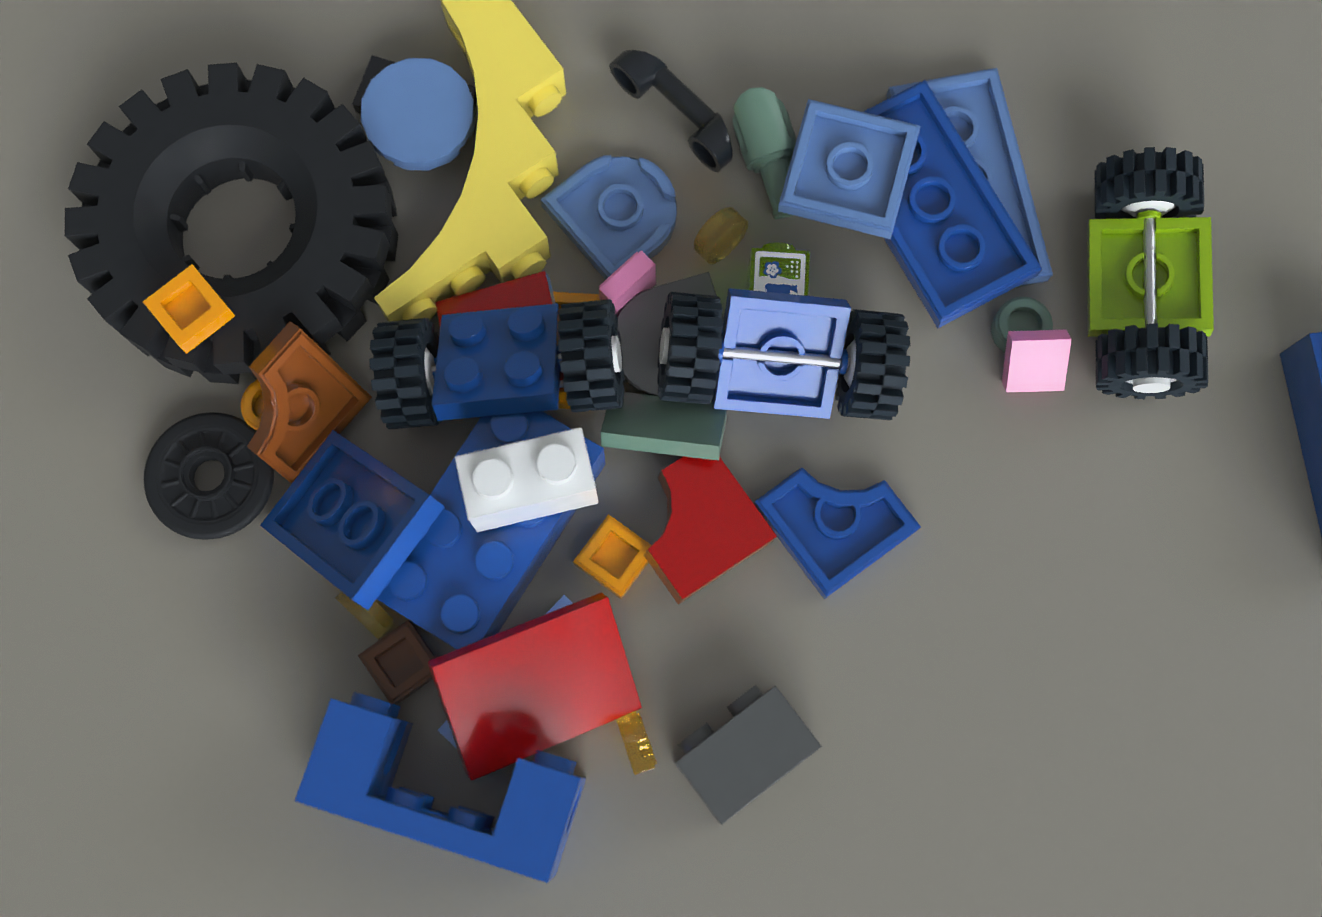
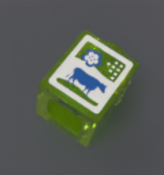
(779, 269)

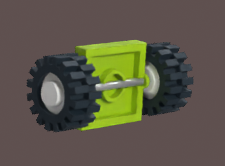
(1150, 275)

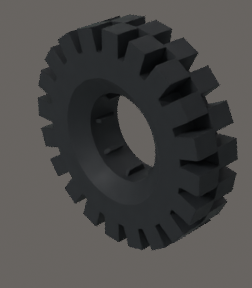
(219, 134)

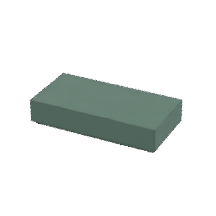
(664, 427)

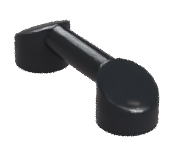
(639, 71)

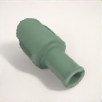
(765, 140)

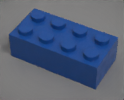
(468, 580)

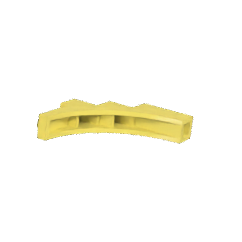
(510, 161)

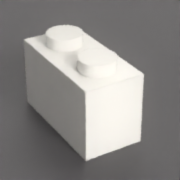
(526, 480)

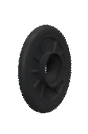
(172, 470)

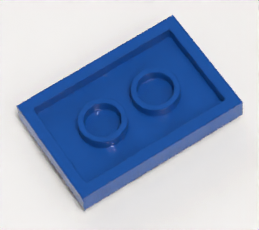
(352, 518)

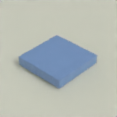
(849, 168)

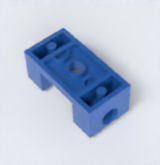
(354, 777)

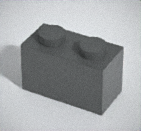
(746, 753)

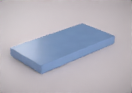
(983, 121)

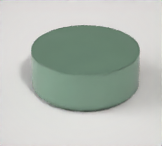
(1019, 315)

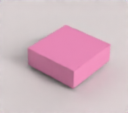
(629, 280)
(1036, 360)

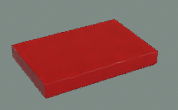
(535, 685)

